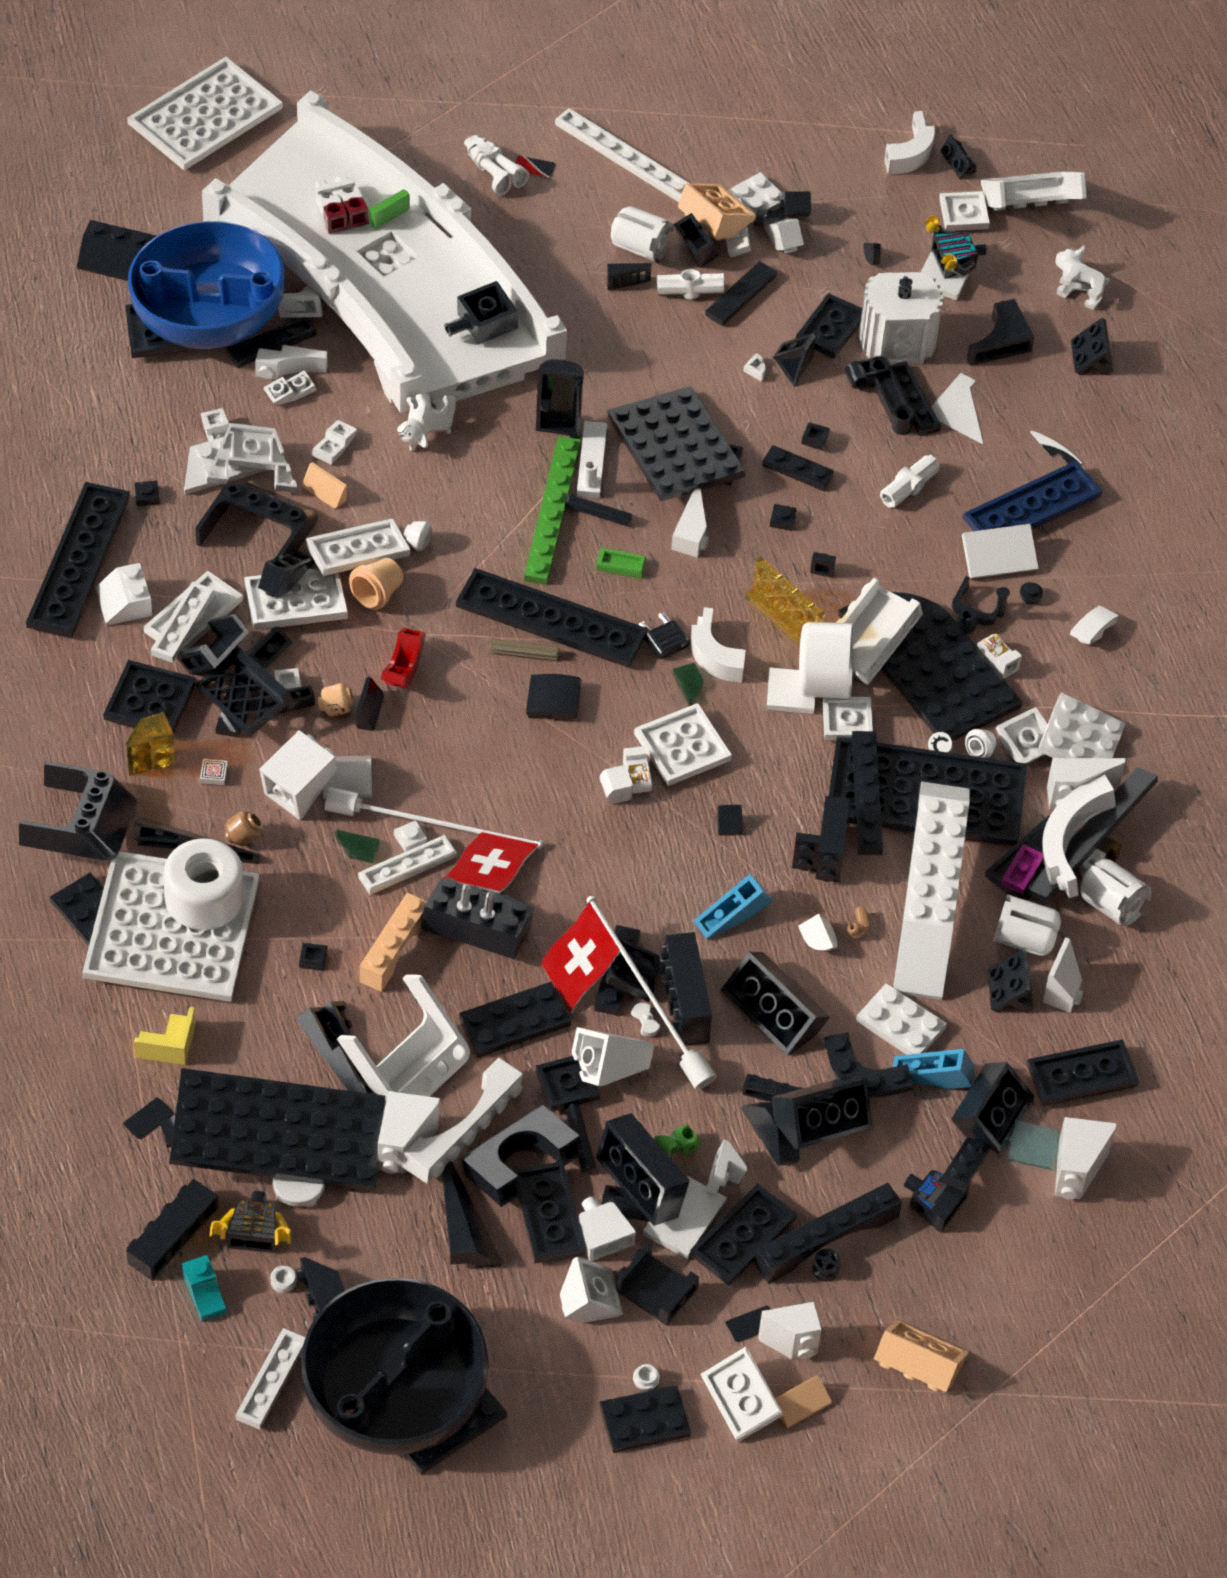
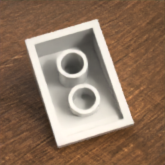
(1070, 773)

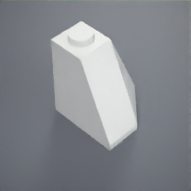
(609, 1056)

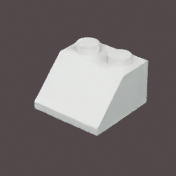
(124, 595)
(791, 1330)

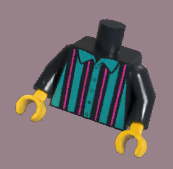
(953, 250)

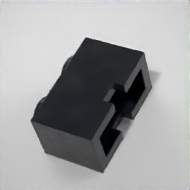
(696, 240)

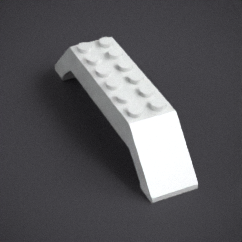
(932, 890)

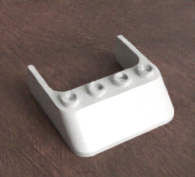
(1034, 188)
(422, 1059)

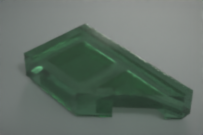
(689, 681)
(358, 846)

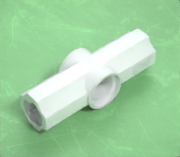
(690, 284)
(909, 481)

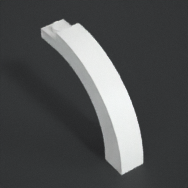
(1065, 820)

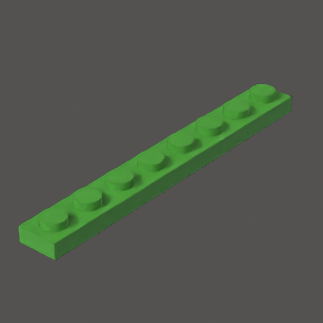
(552, 510)

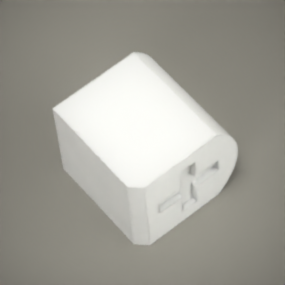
(617, 784)

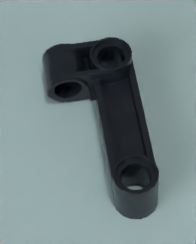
(877, 373)

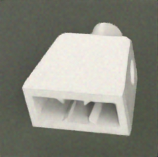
(604, 1229)

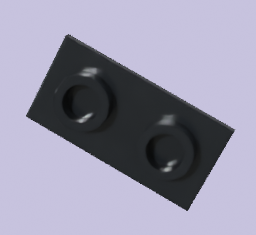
(956, 157)

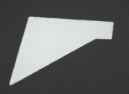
(957, 408)

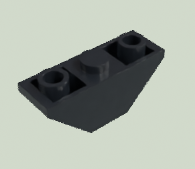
(762, 1120)
(321, 1283)

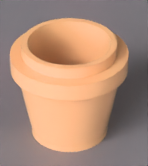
(375, 582)

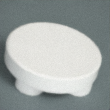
(297, 1193)

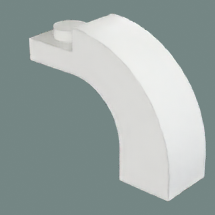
(912, 154)
(713, 657)

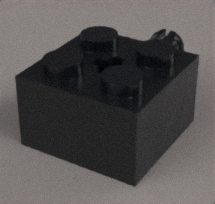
(484, 313)

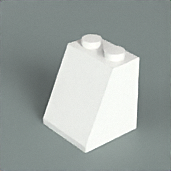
(298, 773)
(403, 1122)
(1081, 1154)

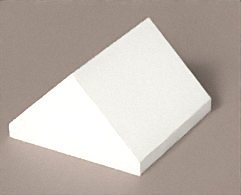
(353, 775)

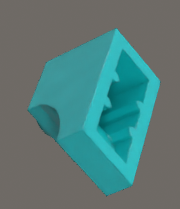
(203, 1288)

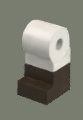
(1107, 850)

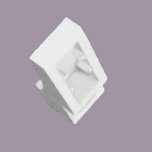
(291, 359)

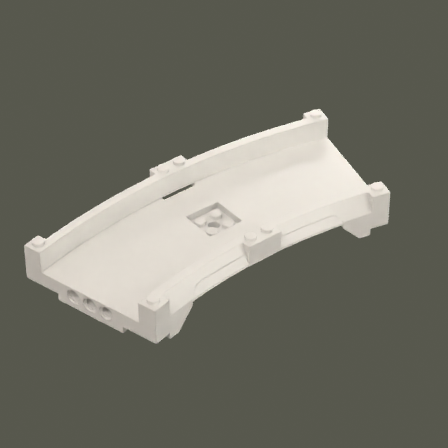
(393, 280)

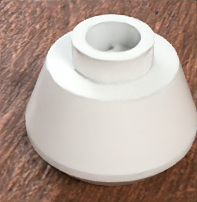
(418, 534)
(980, 743)

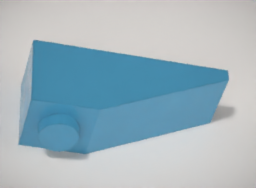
(734, 907)
(939, 1069)

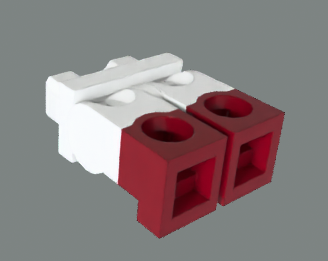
(341, 204)

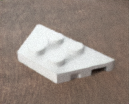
(200, 462)

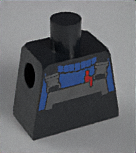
(934, 1199)

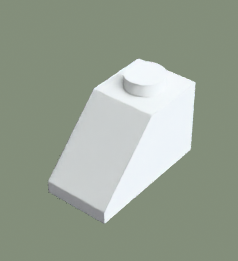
(785, 235)

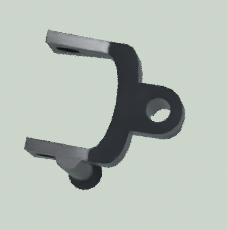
(968, 617)

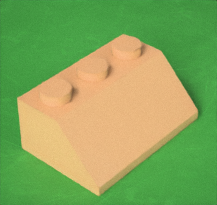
(715, 209)
(920, 1356)

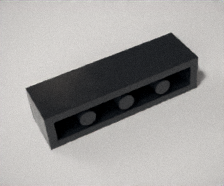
(172, 1229)

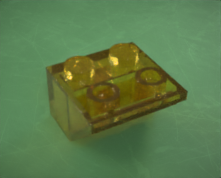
(150, 745)

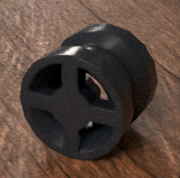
(822, 1260)

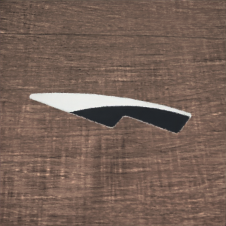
(1054, 448)

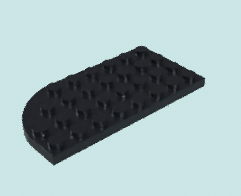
(946, 674)

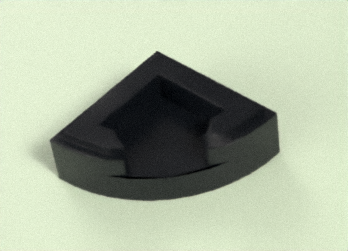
(872, 253)

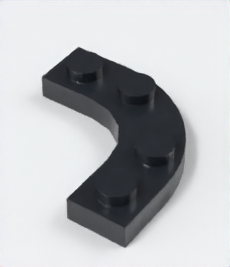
(880, 1082)

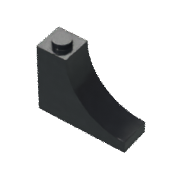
(1008, 338)

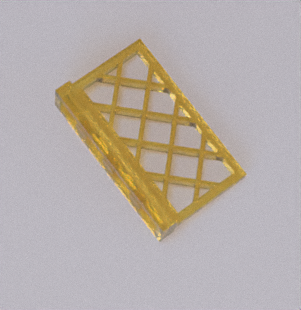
(775, 605)

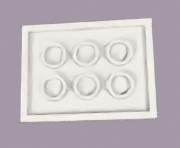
(311, 600)

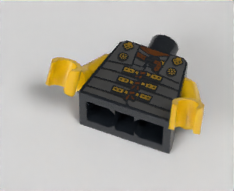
(253, 1225)

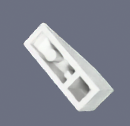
(691, 529)

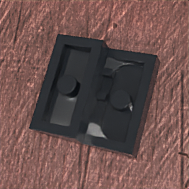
(553, 696)
(622, 976)

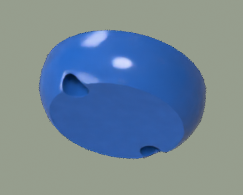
(207, 284)

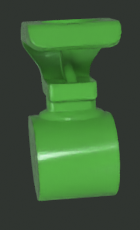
(682, 1140)

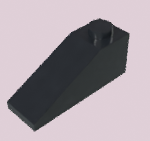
(284, 572)

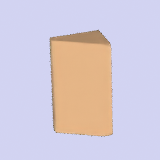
(325, 486)
(803, 1401)

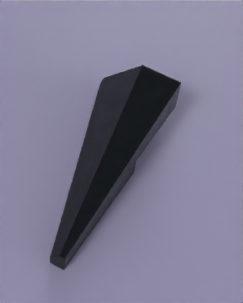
(159, 835)
(324, 1027)
(465, 1230)

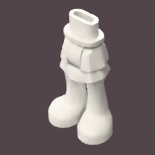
(487, 156)

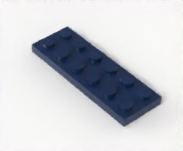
(1037, 500)

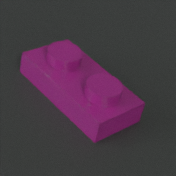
(1022, 869)

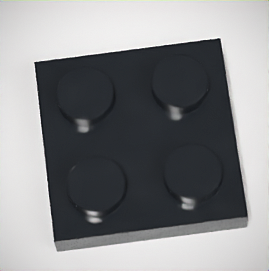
(564, 1085)

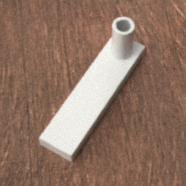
(591, 459)

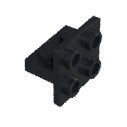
(1092, 349)
(1011, 983)

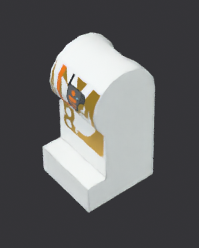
(1000, 655)
(638, 768)

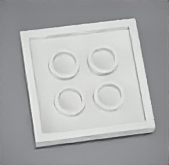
(1080, 731)
(682, 744)

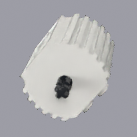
(901, 317)

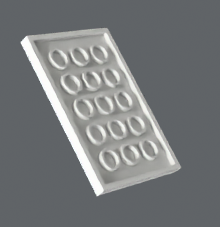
(205, 113)

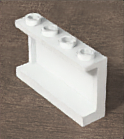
(879, 627)

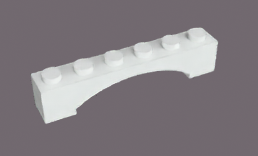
(429, 1156)

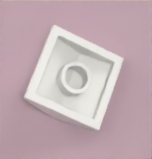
(1023, 735)

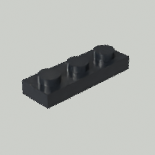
(798, 468)
(965, 1164)

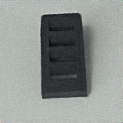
(627, 274)

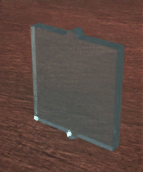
(1033, 1145)

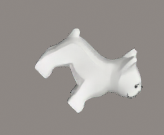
(1080, 277)
(425, 419)

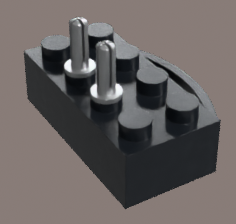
(477, 917)

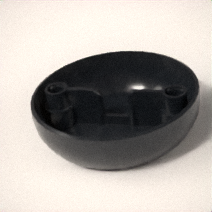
(394, 1366)

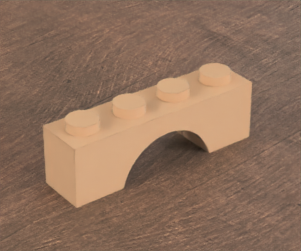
(382, 958)

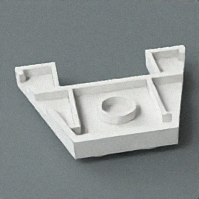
(252, 448)

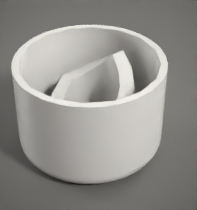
(826, 660)
(203, 904)

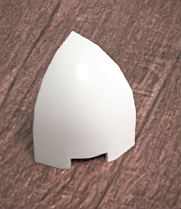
(819, 933)

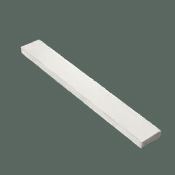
(621, 153)

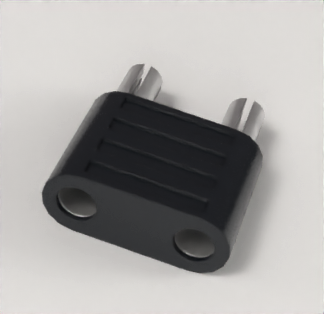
(666, 638)

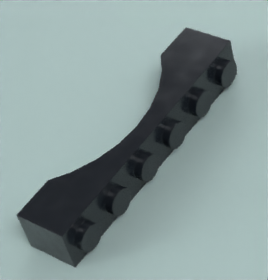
(794, 1247)

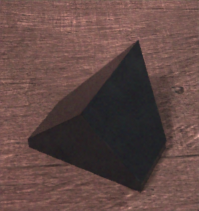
(795, 356)

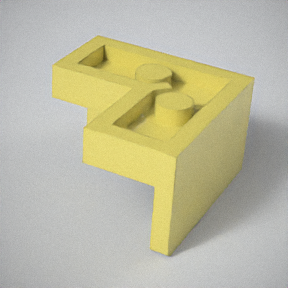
(172, 1046)

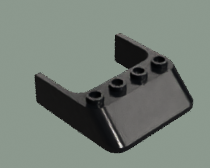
(272, 506)
(98, 821)

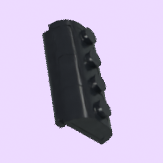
(559, 398)

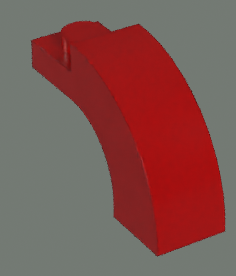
(405, 658)

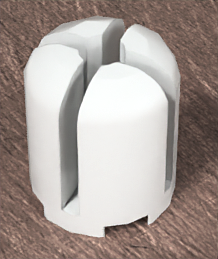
(641, 233)
(1114, 891)
(1027, 926)

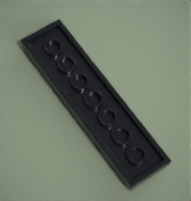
(78, 559)
(551, 617)

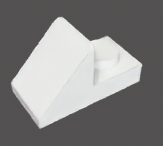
(301, 304)
(725, 1167)

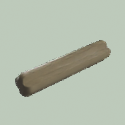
(523, 649)

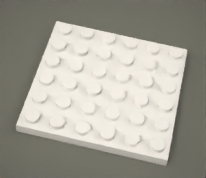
(147, 948)

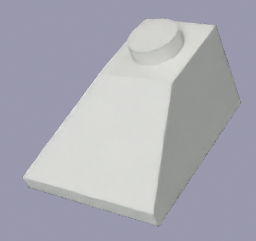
(1064, 980)
(590, 1292)

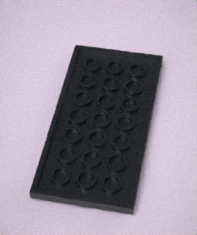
(993, 786)
(277, 1129)

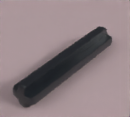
(599, 510)
(577, 1124)

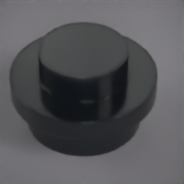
(1031, 592)

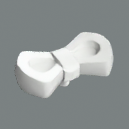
(649, 1026)

